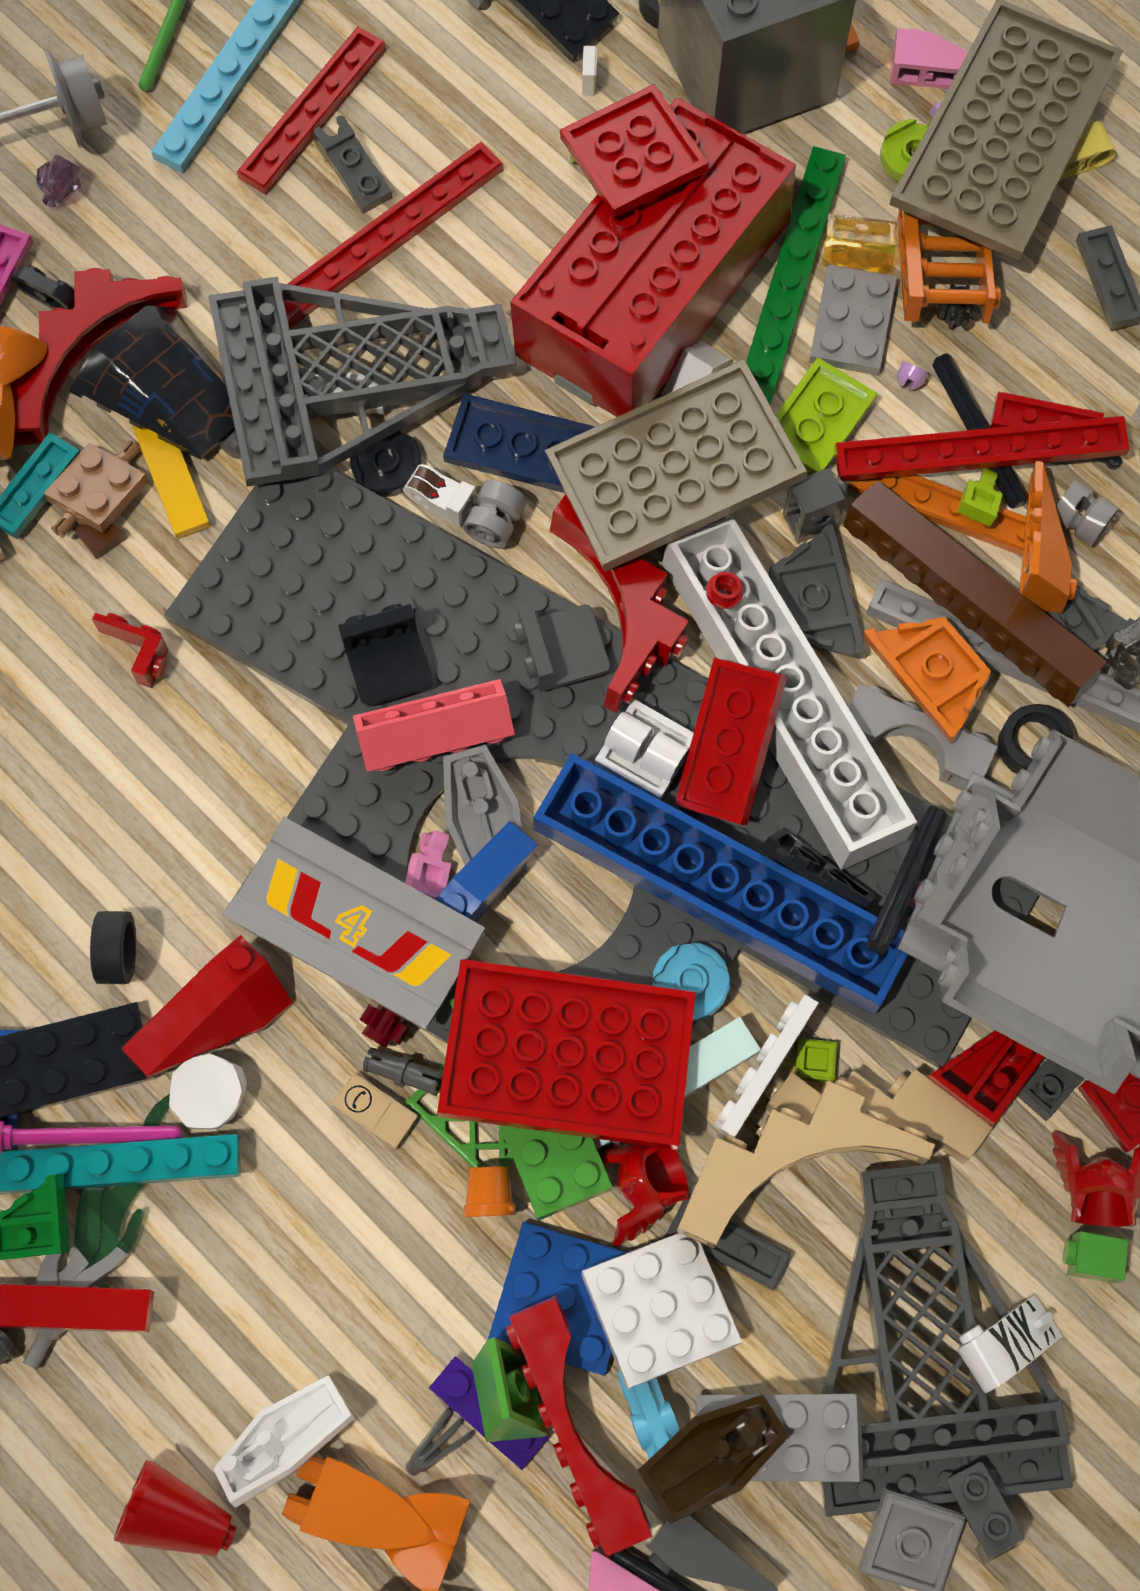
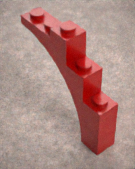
(69, 334)
(638, 591)

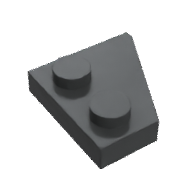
(1089, 619)

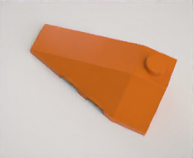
(1045, 556)

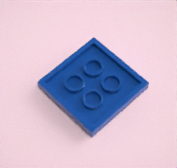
(552, 1265)

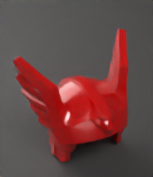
(649, 1182)
(1099, 1190)

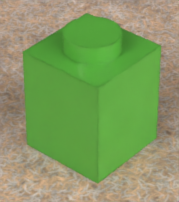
(1096, 1257)

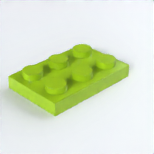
(822, 412)

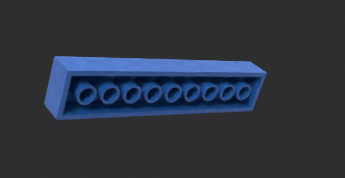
(718, 882)

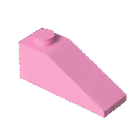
(924, 59)

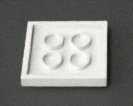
(660, 1309)

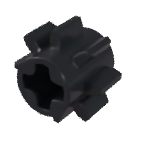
(958, 314)

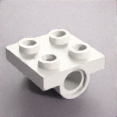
(645, 749)

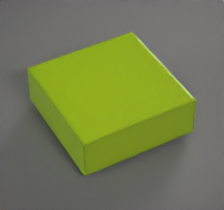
(815, 1060)

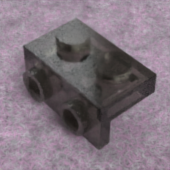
(1124, 656)

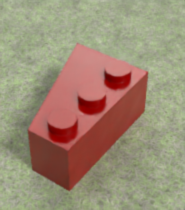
(988, 1075)

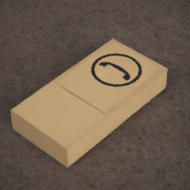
(374, 1111)

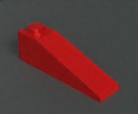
(221, 1003)

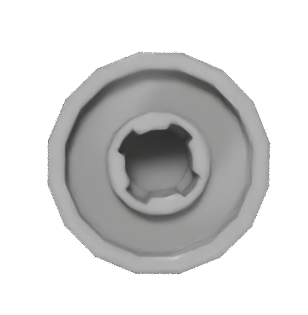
(496, 511)
(1094, 521)

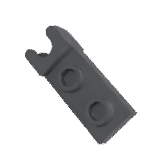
(353, 166)

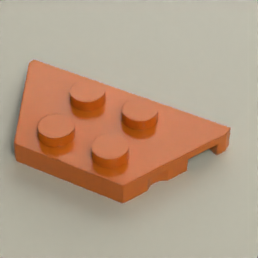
(934, 669)

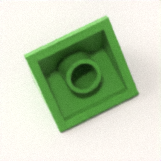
(504, 1395)

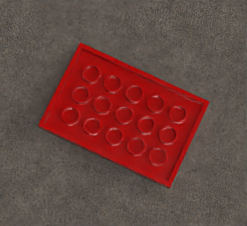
(567, 1054)

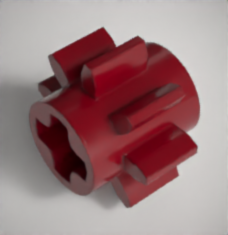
(383, 1025)

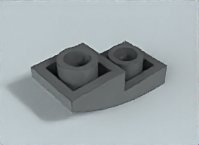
(1049, 1088)

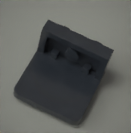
(385, 654)

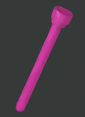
(88, 1135)

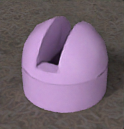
(911, 372)

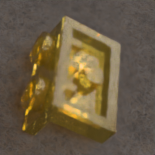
(860, 243)

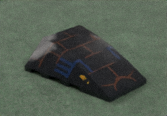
(159, 381)

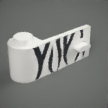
(1008, 1344)

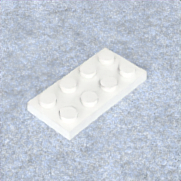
(770, 1057)

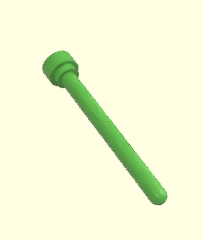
(161, 45)

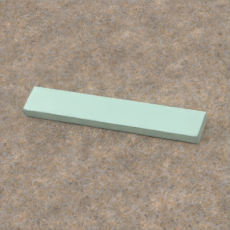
(714, 1057)

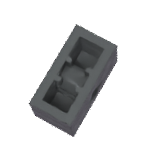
(814, 505)

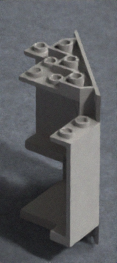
(1076, 842)

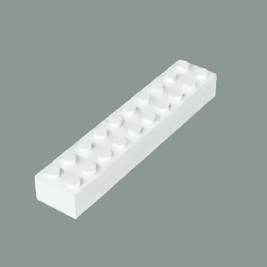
(814, 730)

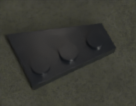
(815, 868)

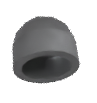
(230, 446)

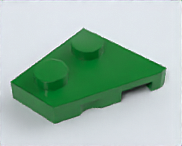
(36, 1222)

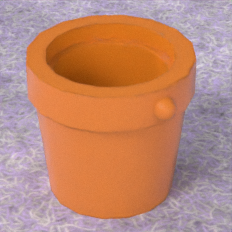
(489, 1192)

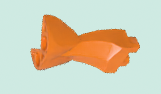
(17, 356)
(364, 1512)

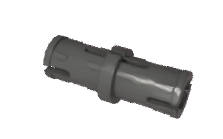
(403, 1071)

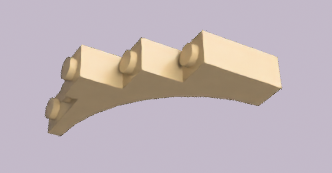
(914, 1104)
(834, 1127)

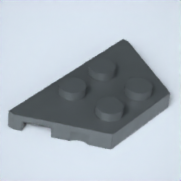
(819, 595)

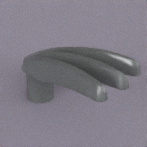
(429, 1452)

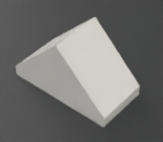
(695, 364)

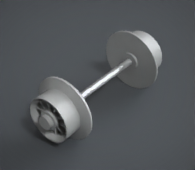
(76, 95)

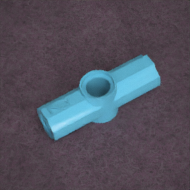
(650, 1415)

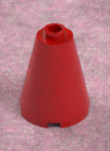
(172, 1516)

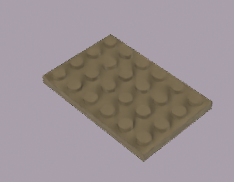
(675, 465)

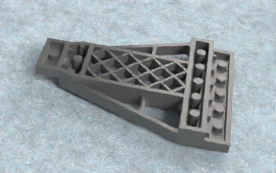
(265, 384)
(916, 1456)

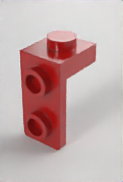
(151, 657)

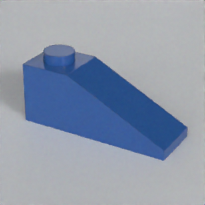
(488, 872)

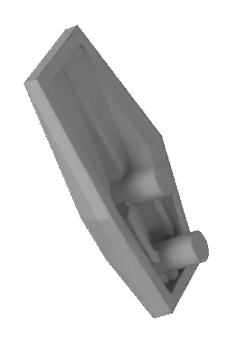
(477, 800)

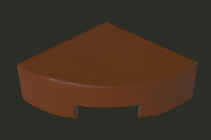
(98, 542)

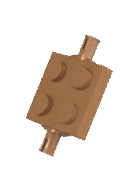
(95, 488)

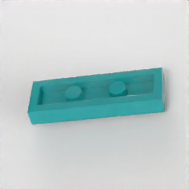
(26, 491)

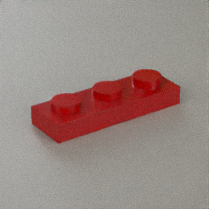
(1021, 410)

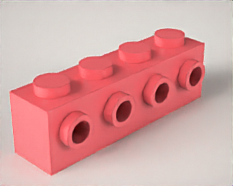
(434, 725)

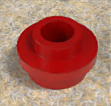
(728, 582)

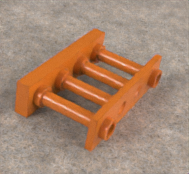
(916, 269)

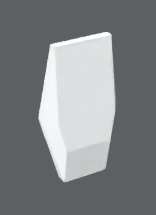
(282, 1440)

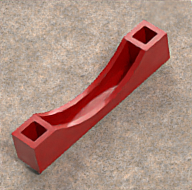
(612, 1505)

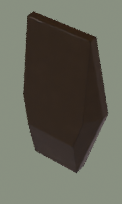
(713, 1457)

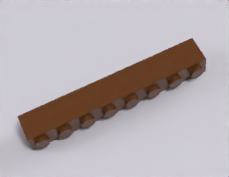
(974, 594)

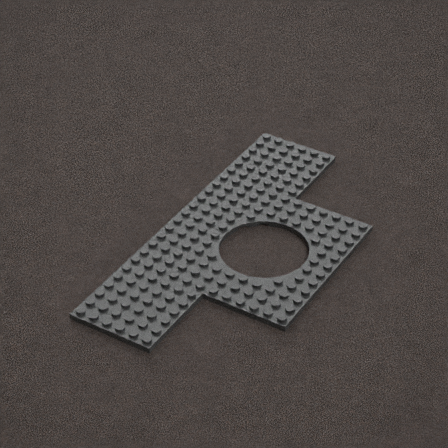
(329, 550)

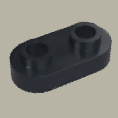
(42, 289)

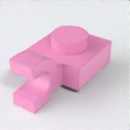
(426, 869)

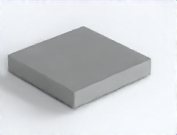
(911, 1542)

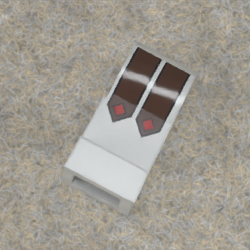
(441, 494)

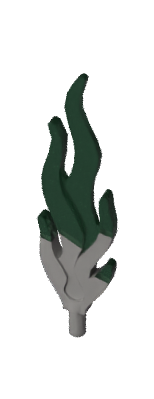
(95, 1242)

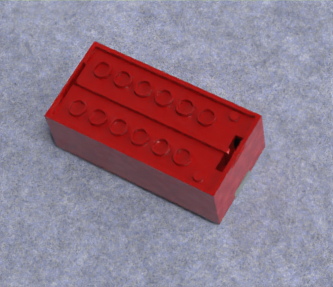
(643, 286)

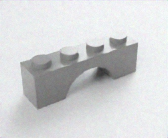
(886, 718)

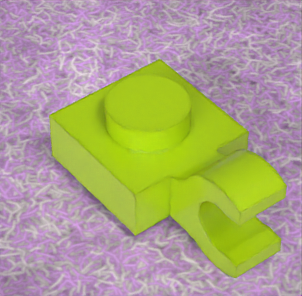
(980, 500)

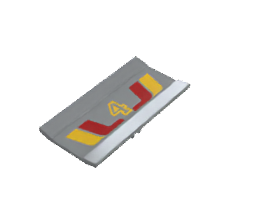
(354, 923)

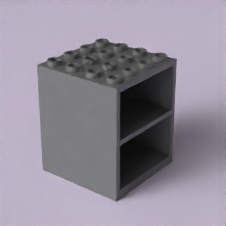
(756, 56)

